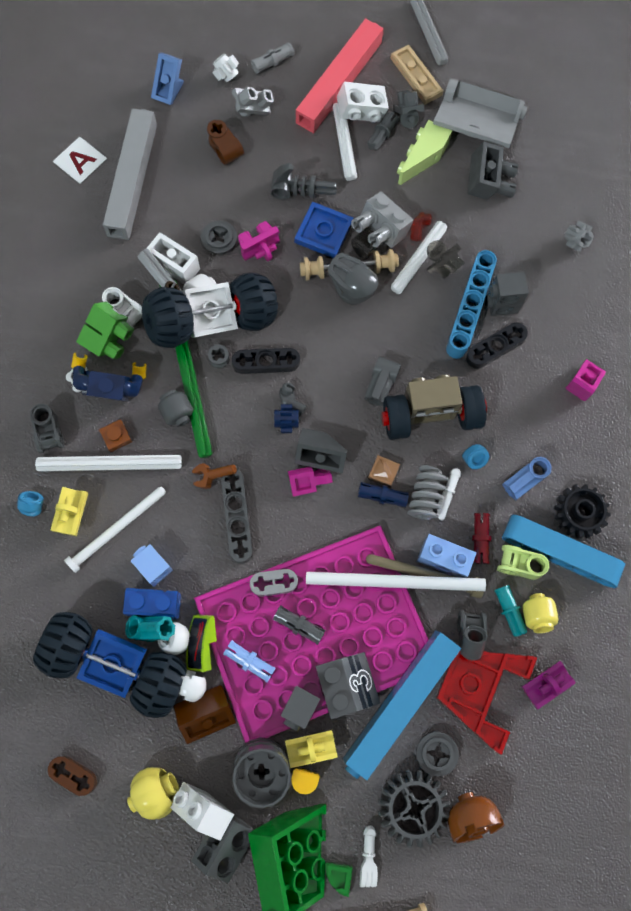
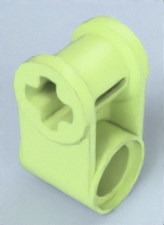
(520, 562)

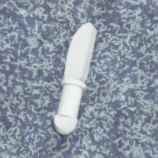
(451, 484)

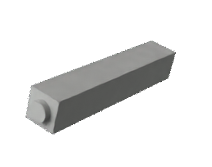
(130, 174)

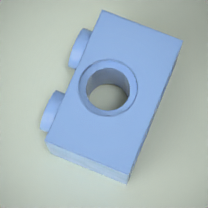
(446, 556)

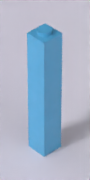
(400, 705)

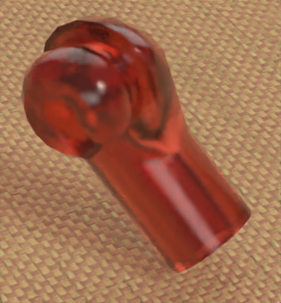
(417, 225)

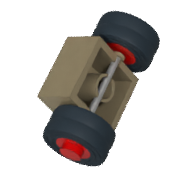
(432, 402)

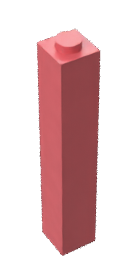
(343, 69)

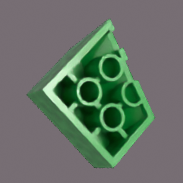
(289, 859)

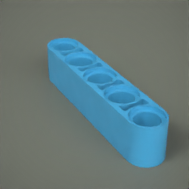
(473, 294)
(564, 551)

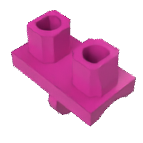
(261, 244)

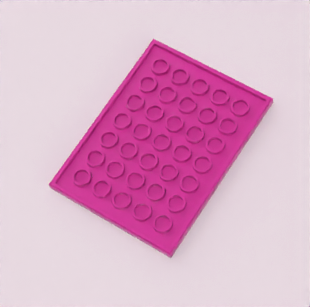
(355, 622)

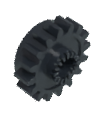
(590, 501)

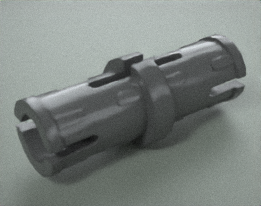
(299, 625)

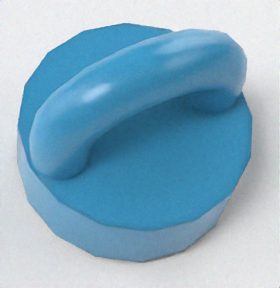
(476, 456)
(30, 503)

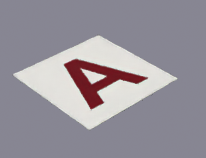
(79, 160)

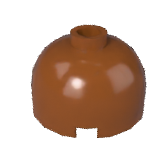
(473, 817)

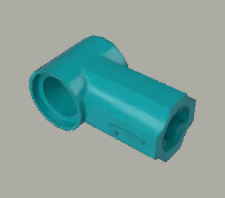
(149, 628)

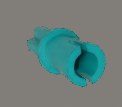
(511, 611)

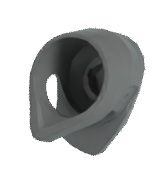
(353, 278)

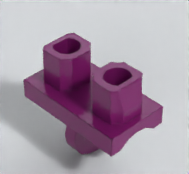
(548, 685)

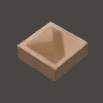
(384, 471)

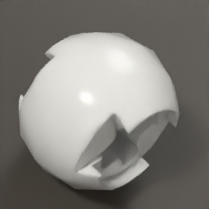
(178, 642)
(192, 686)

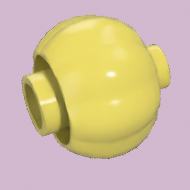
(152, 793)

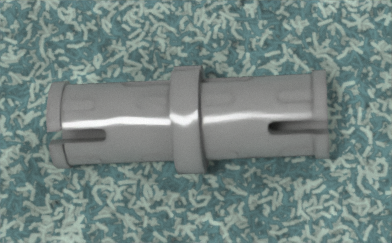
(272, 58)

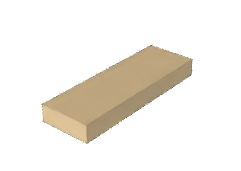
(416, 74)

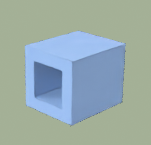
(151, 564)

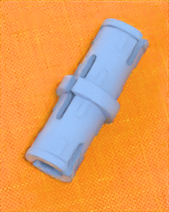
(249, 661)

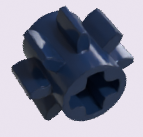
(286, 418)

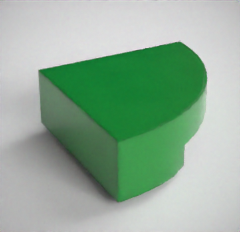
(339, 877)

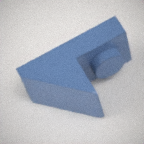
(166, 79)

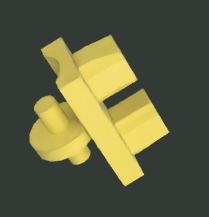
(69, 511)
(311, 749)

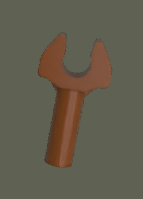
(212, 474)

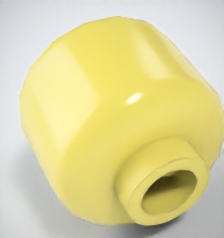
(540, 613)

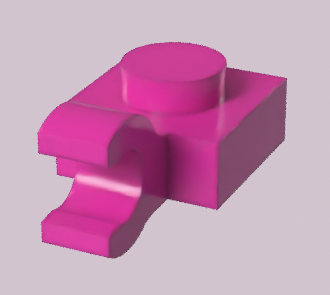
(305, 480)

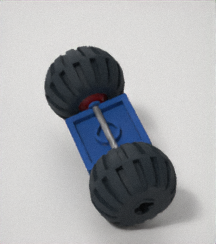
(109, 664)

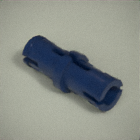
(383, 494)

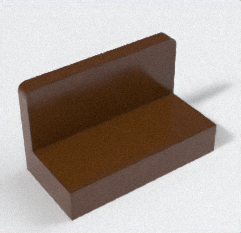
(205, 715)

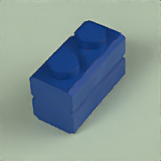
(151, 603)

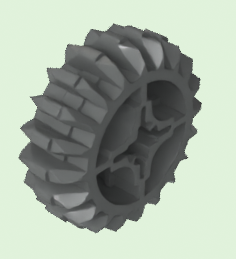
(402, 814)

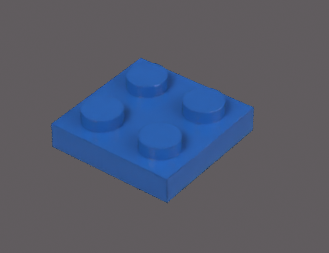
(323, 230)

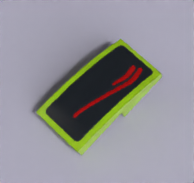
(201, 635)

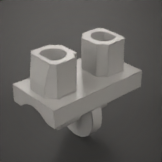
(252, 101)

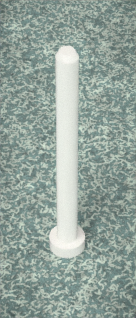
(84, 554)

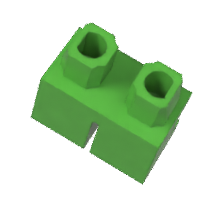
(103, 330)

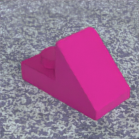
(586, 380)

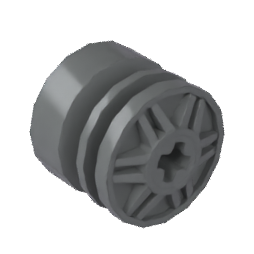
(262, 788)

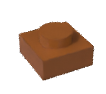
(115, 435)

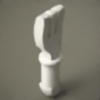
(368, 870)

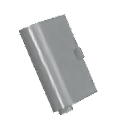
(480, 113)

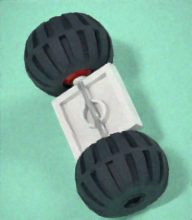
(177, 315)

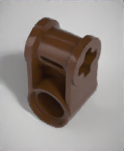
(224, 142)

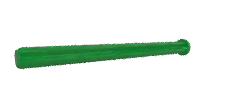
(192, 392)

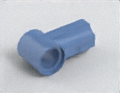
(526, 478)

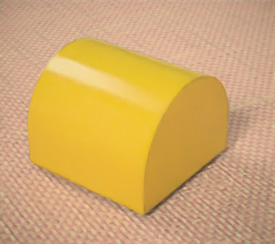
(304, 780)

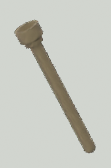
(411, 570)

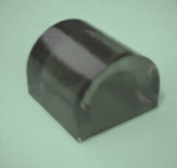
(362, 246)

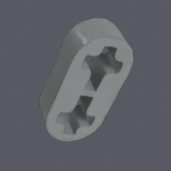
(272, 576)

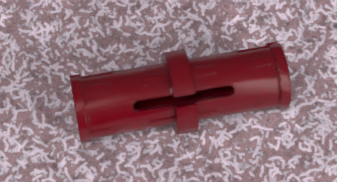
(481, 538)

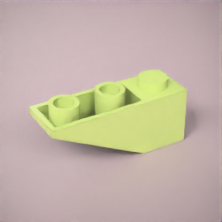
(428, 150)

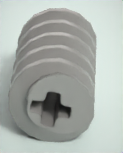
(426, 493)

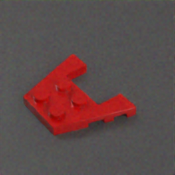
(471, 687)

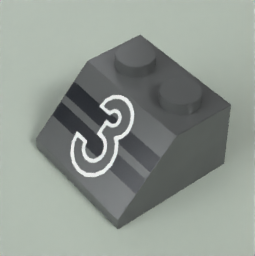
(347, 685)

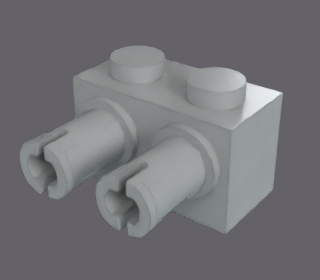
(385, 219)

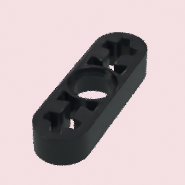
(258, 353)
(492, 354)

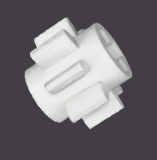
(225, 67)

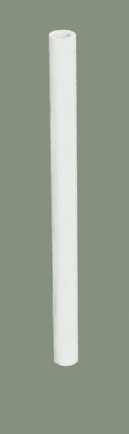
(396, 581)

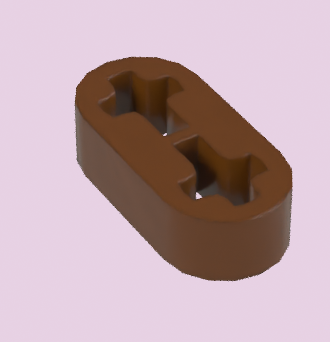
(68, 781)

